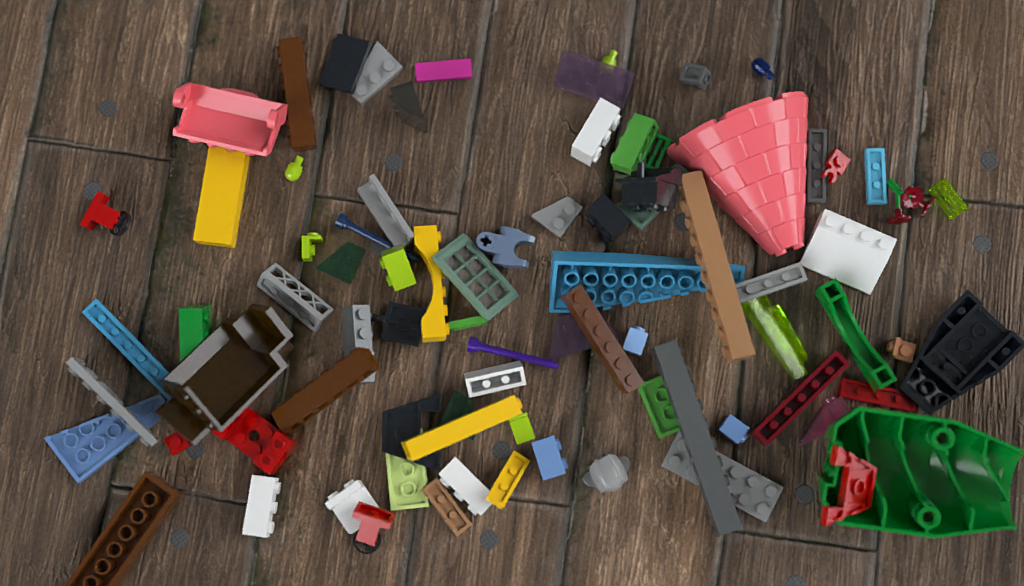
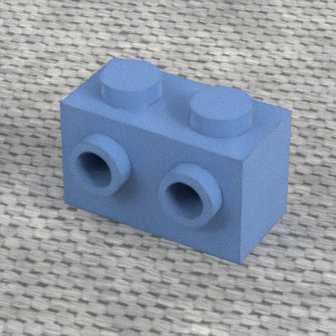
(549, 458)

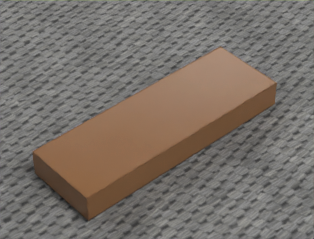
(446, 506)

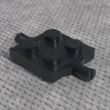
(401, 323)

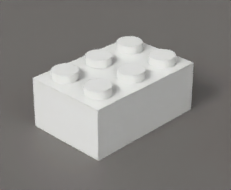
(596, 132)

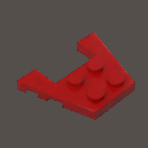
(855, 489)

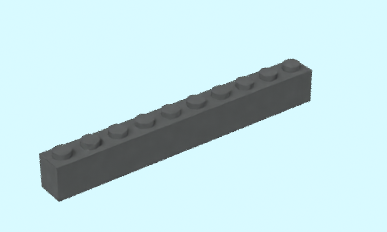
(697, 438)

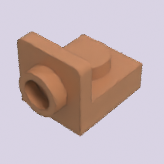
(900, 350)

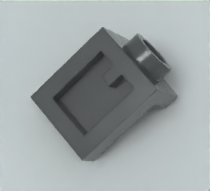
(695, 75)

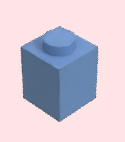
(733, 429)

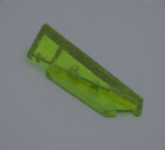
(778, 334)

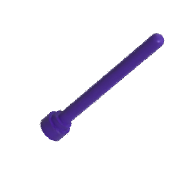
(475, 345)

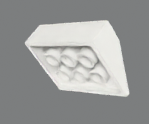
(847, 251)

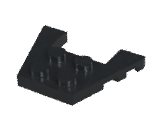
(404, 423)

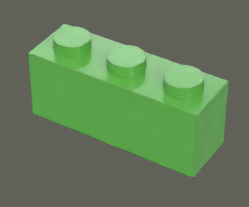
(634, 143)

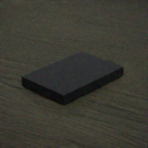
(345, 63)

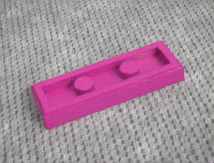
(443, 70)

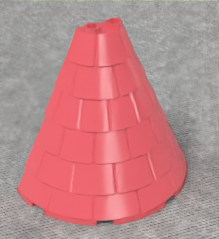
(755, 167)

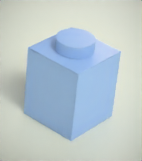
(635, 341)

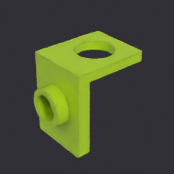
(521, 428)

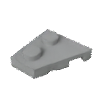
(558, 216)

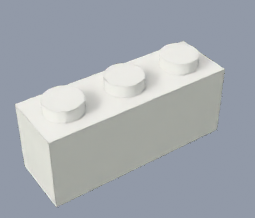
(495, 379)
(466, 486)
(261, 506)

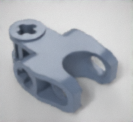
(503, 246)

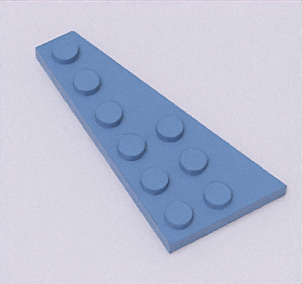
(99, 440)

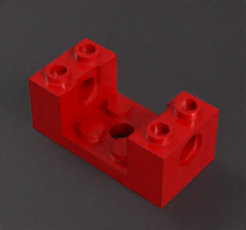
(269, 450)

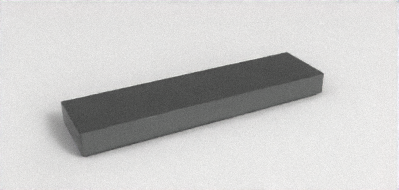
(815, 166)

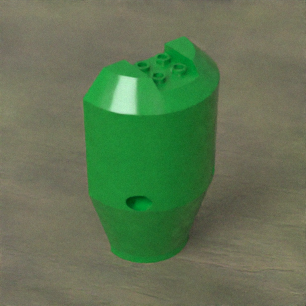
(930, 473)

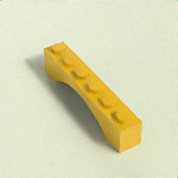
(433, 322)

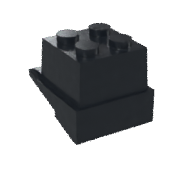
(651, 188)

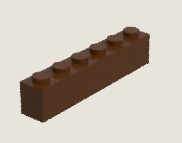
(298, 95)
(602, 339)
(325, 390)

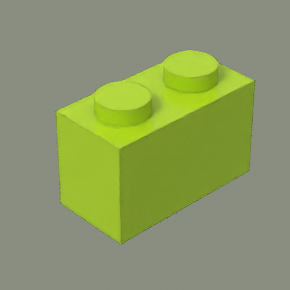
(398, 267)

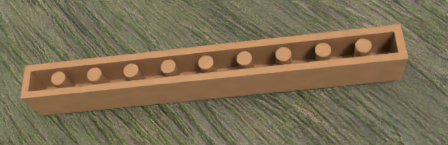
(714, 268)

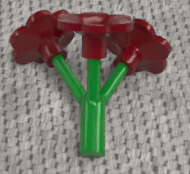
(911, 198)

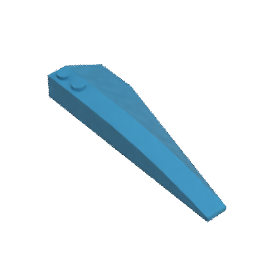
(624, 277)

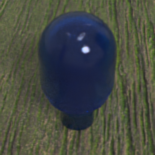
(762, 68)

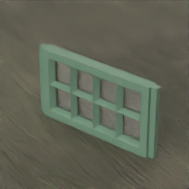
(475, 276)

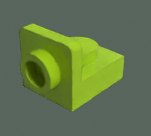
(308, 249)

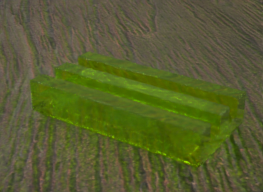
(953, 194)

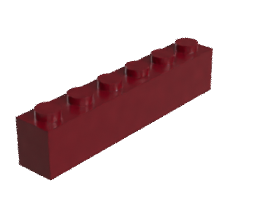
(799, 398)

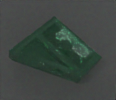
(344, 262)
(457, 406)

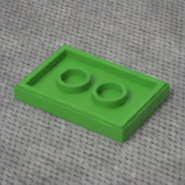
(658, 407)

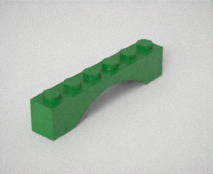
(868, 360)

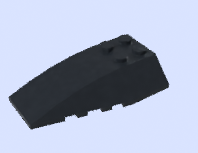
(959, 354)

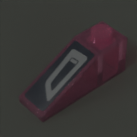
(823, 418)

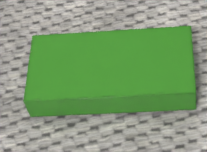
(467, 323)

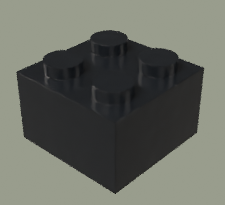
(606, 219)

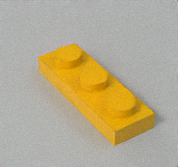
(507, 480)

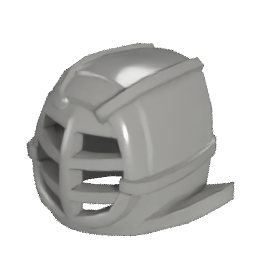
(607, 473)

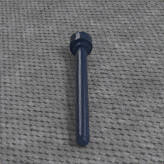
(344, 223)

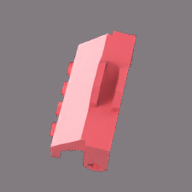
(228, 118)

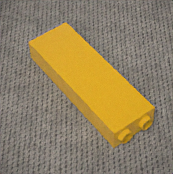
(221, 197)
(461, 427)

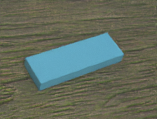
(875, 176)

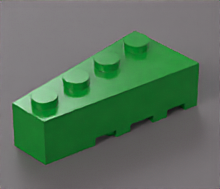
(193, 326)

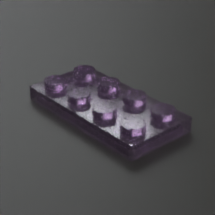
(593, 78)

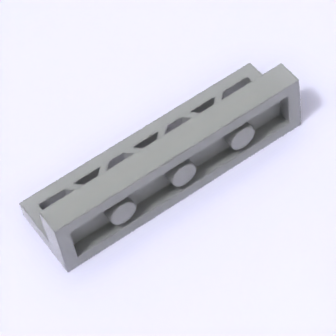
(386, 213)
(771, 282)
(291, 298)

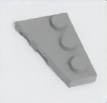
(376, 73)

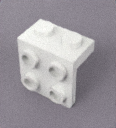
(346, 501)

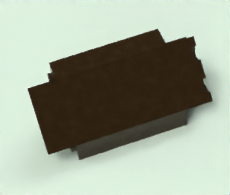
(225, 373)

